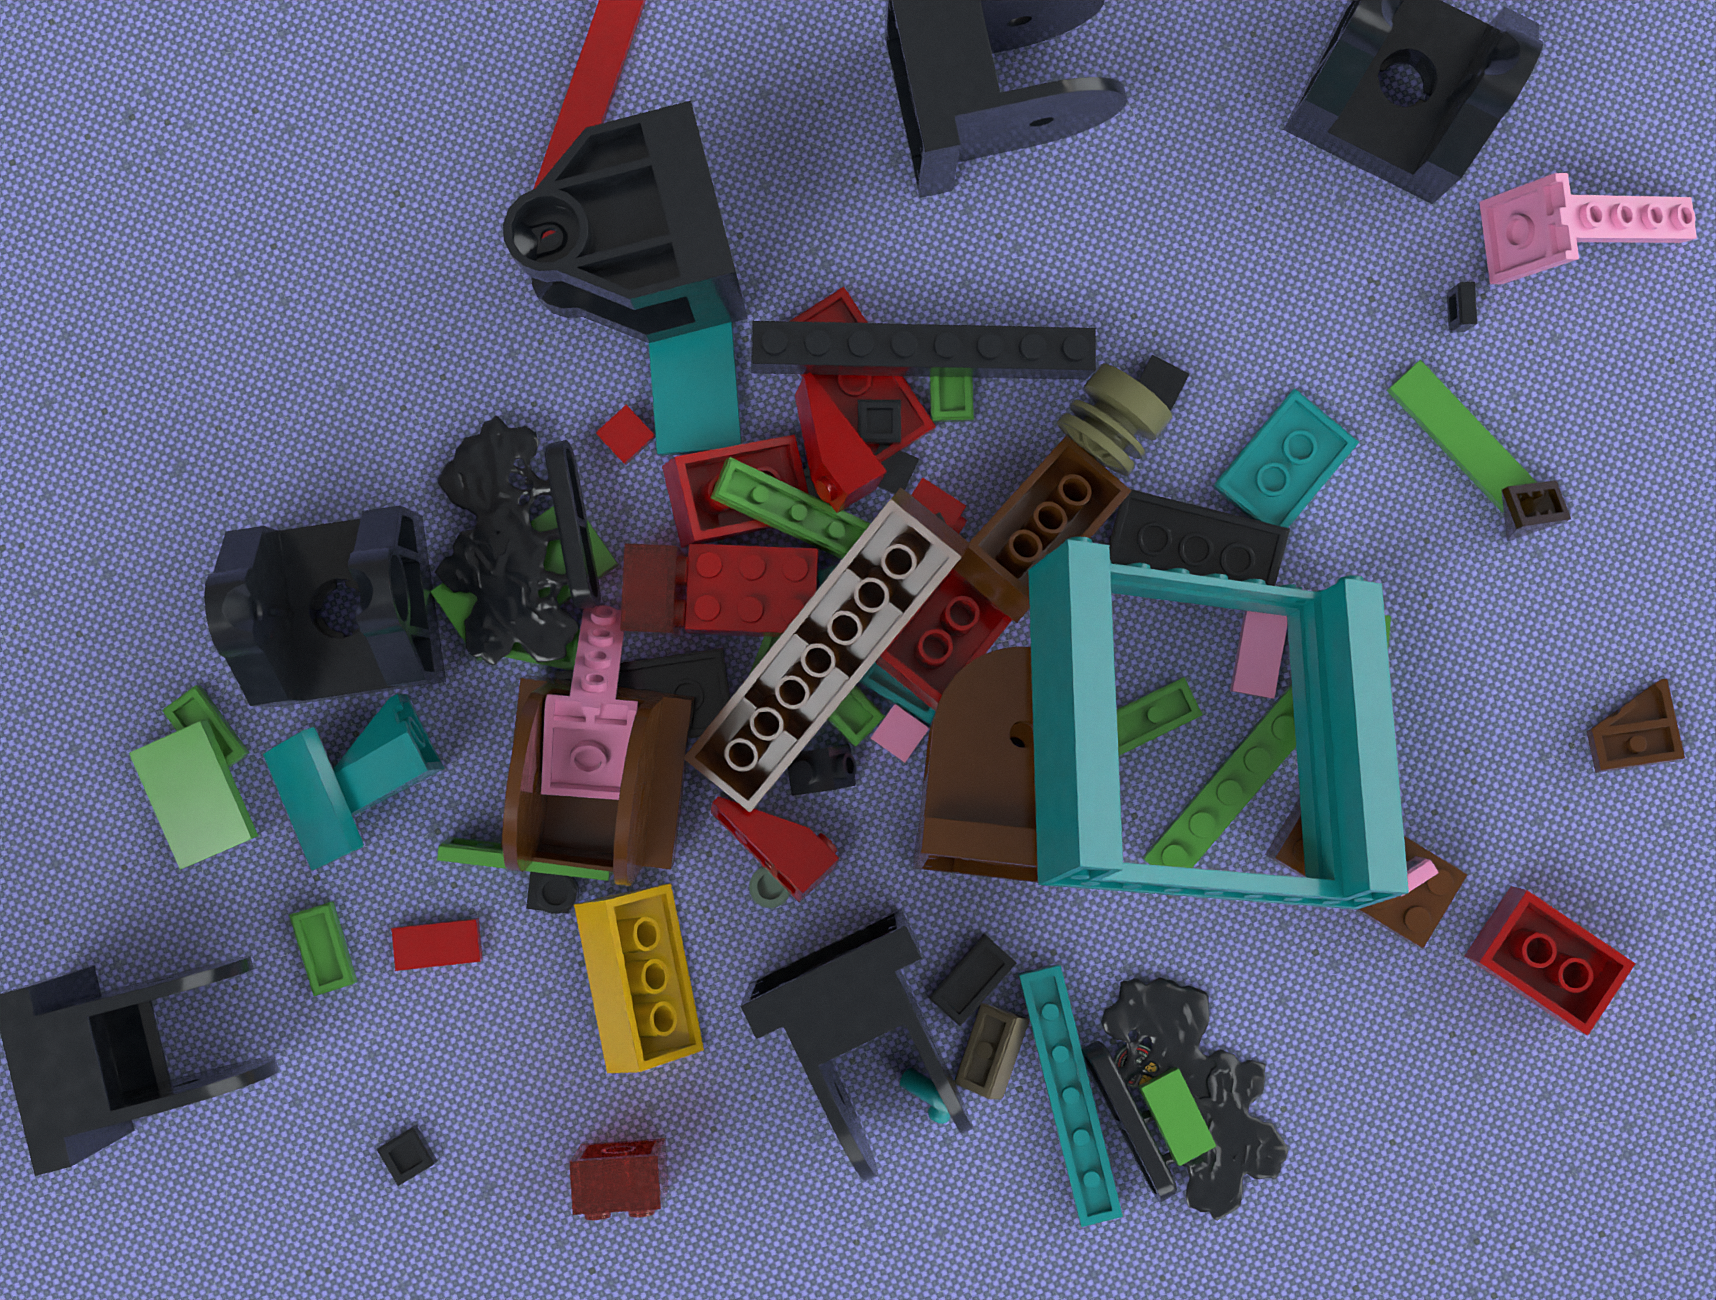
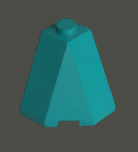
(387, 756)

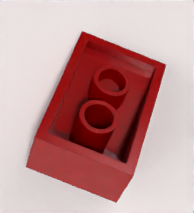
(694, 476)

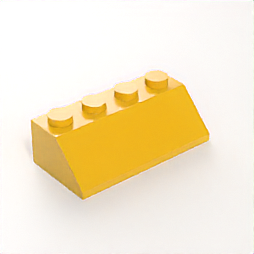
(639, 979)

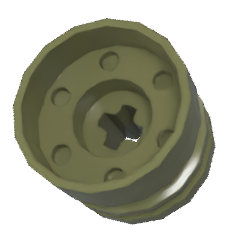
(1119, 413)

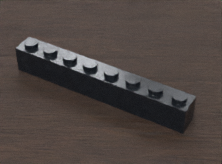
(922, 350)

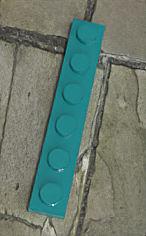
(1070, 1095)

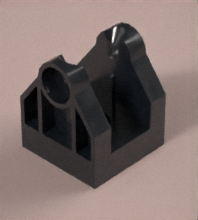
(1466, 72)
(633, 230)
(270, 596)

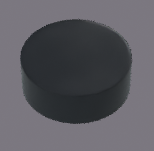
(556, 893)

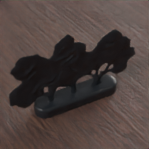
(506, 555)
(1219, 1084)

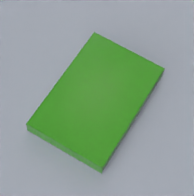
(193, 794)

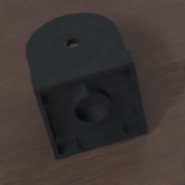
(952, 89)
(840, 1002)
(97, 1061)

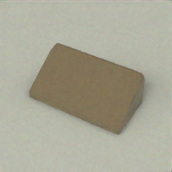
(991, 1051)

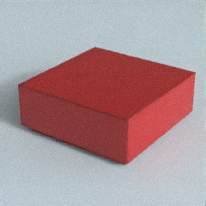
(625, 434)

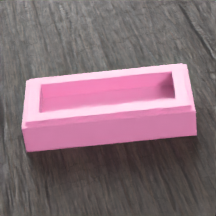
(1259, 654)

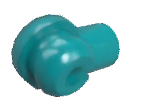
(925, 1090)

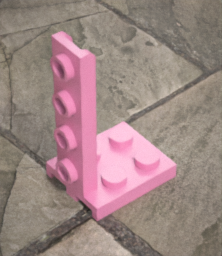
(1542, 223)
(590, 728)

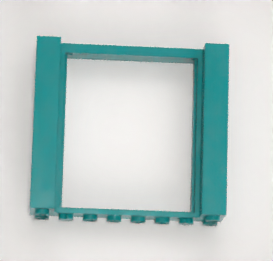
(1339, 717)

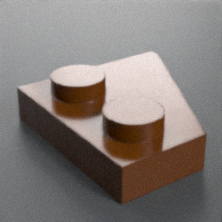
(1638, 732)

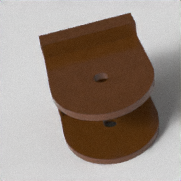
(975, 781)
(597, 831)

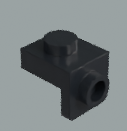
(822, 770)

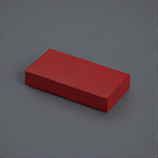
(437, 944)

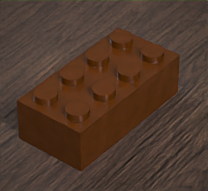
(1058, 501)
(1409, 916)

